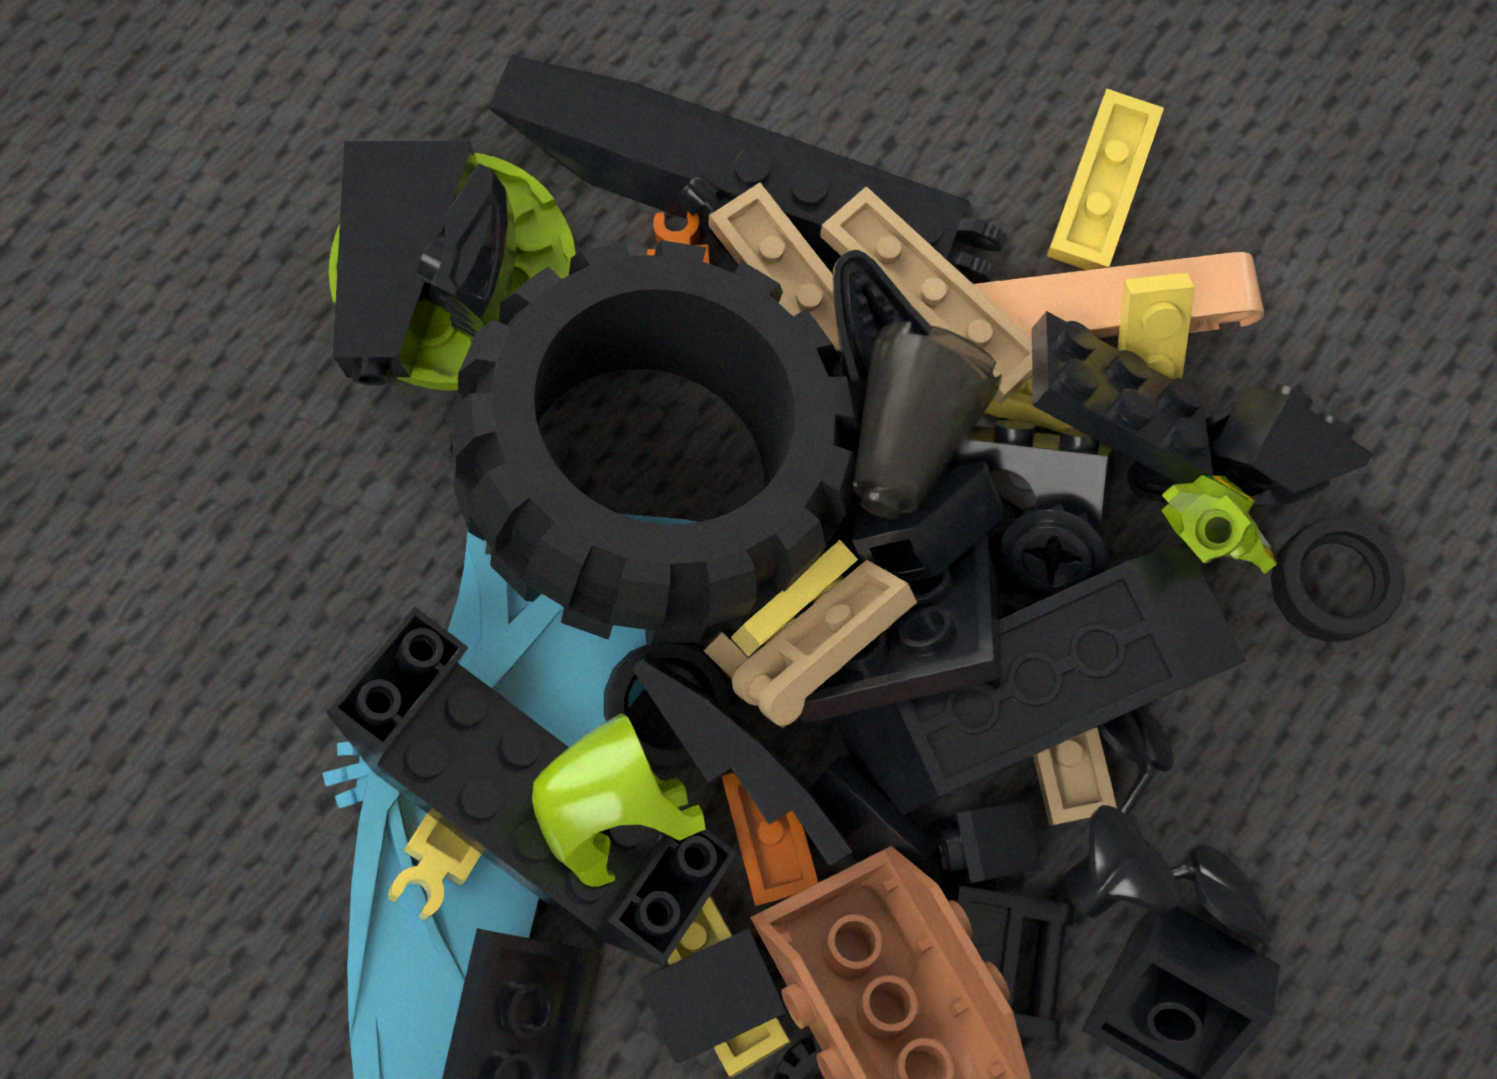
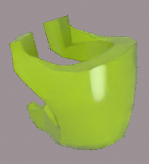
(601, 786)

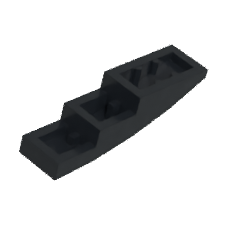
(723, 741)

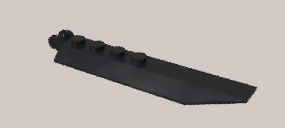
(656, 143)

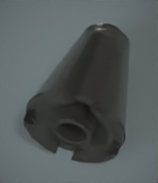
(917, 413)

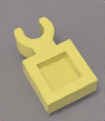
(439, 856)

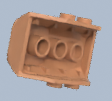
(891, 978)

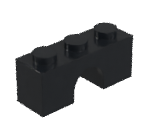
(1057, 467)

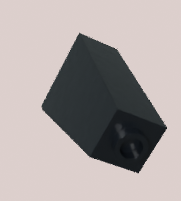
(388, 215)

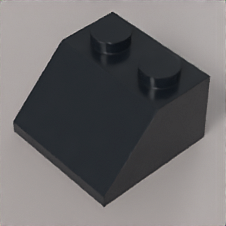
(1184, 997)

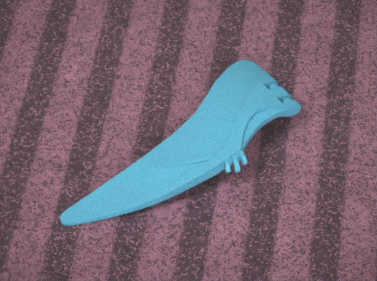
(410, 970)

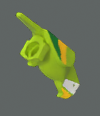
(1216, 522)

